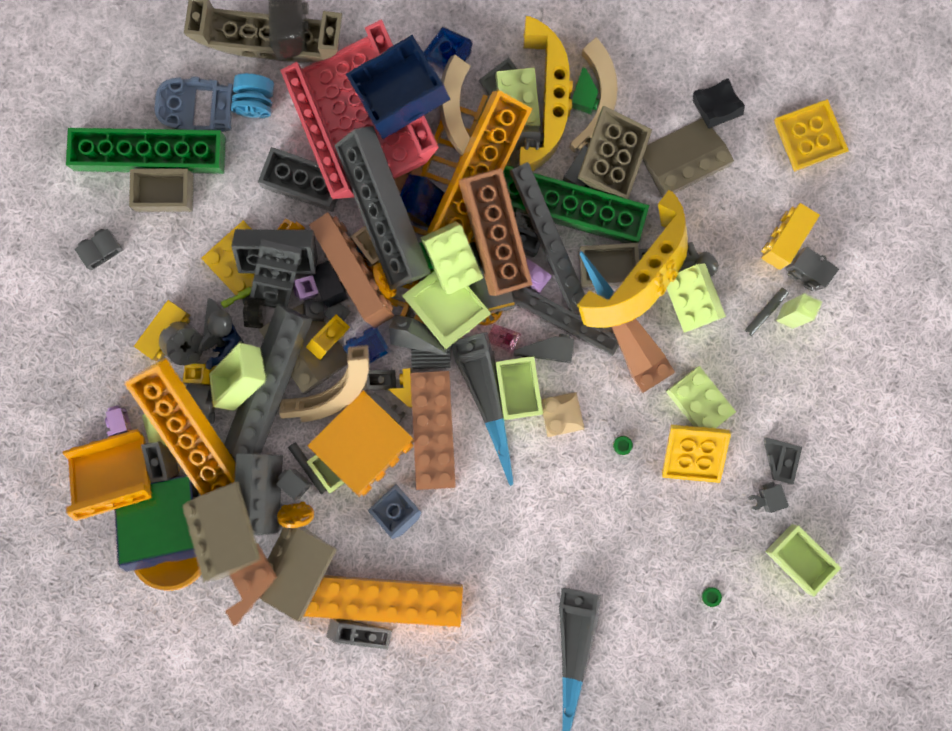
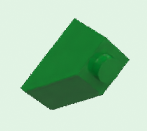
(585, 94)

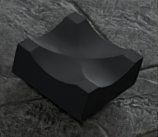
(718, 103)

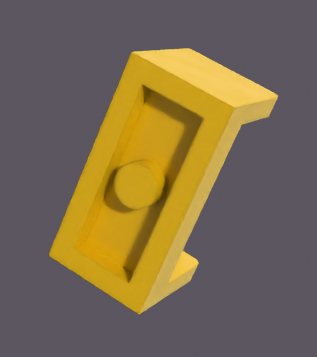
(327, 337)

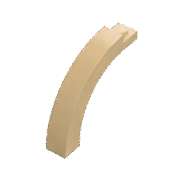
(605, 74)
(450, 111)
(336, 397)

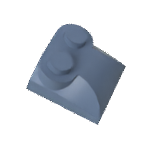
(395, 512)

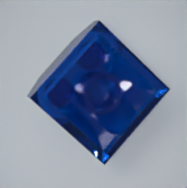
(445, 45)

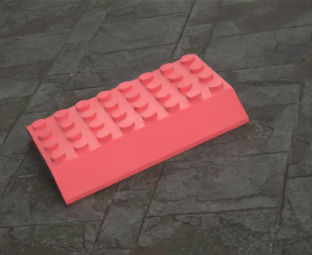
(333, 109)

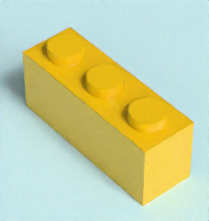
(149, 340)

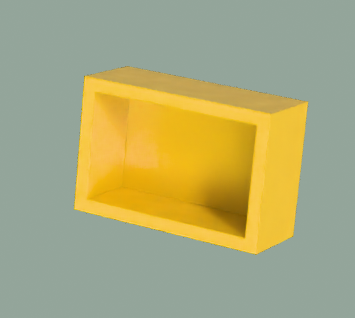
(789, 236)

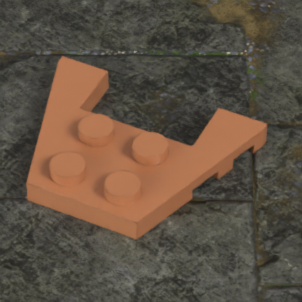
(251, 585)

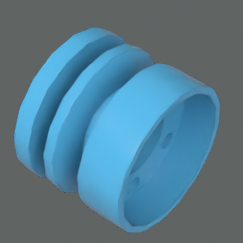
(252, 95)

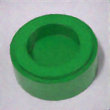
(622, 445)
(711, 596)

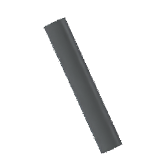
(767, 311)
(302, 460)

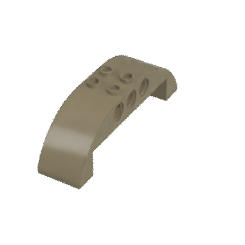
(249, 33)

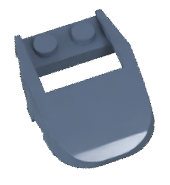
(177, 99)

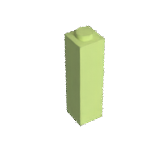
(799, 311)

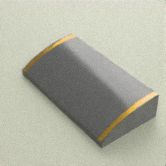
(492, 303)

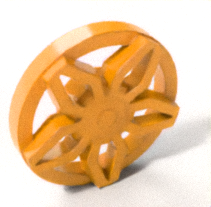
(295, 515)

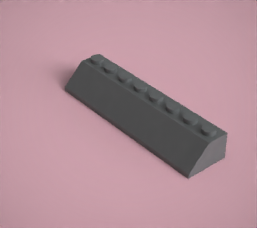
(381, 207)
(279, 354)

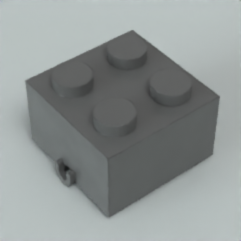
(811, 270)

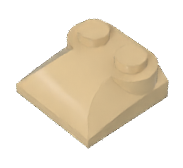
(562, 414)

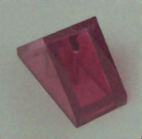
(504, 338)

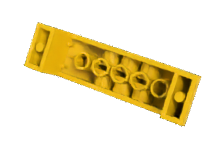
(556, 91)
(649, 276)

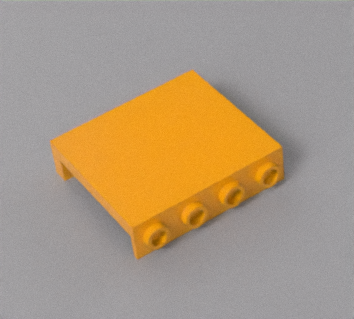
(361, 444)
(107, 475)

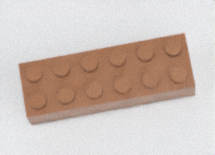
(495, 232)
(351, 270)
(433, 430)

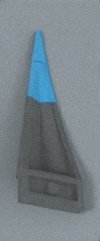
(479, 371)
(578, 626)

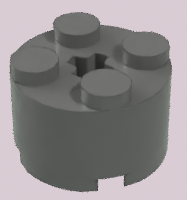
(181, 343)
(203, 397)

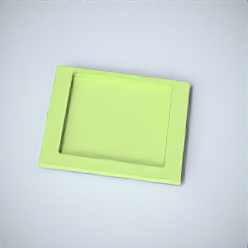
(443, 314)

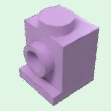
(305, 288)
(117, 421)

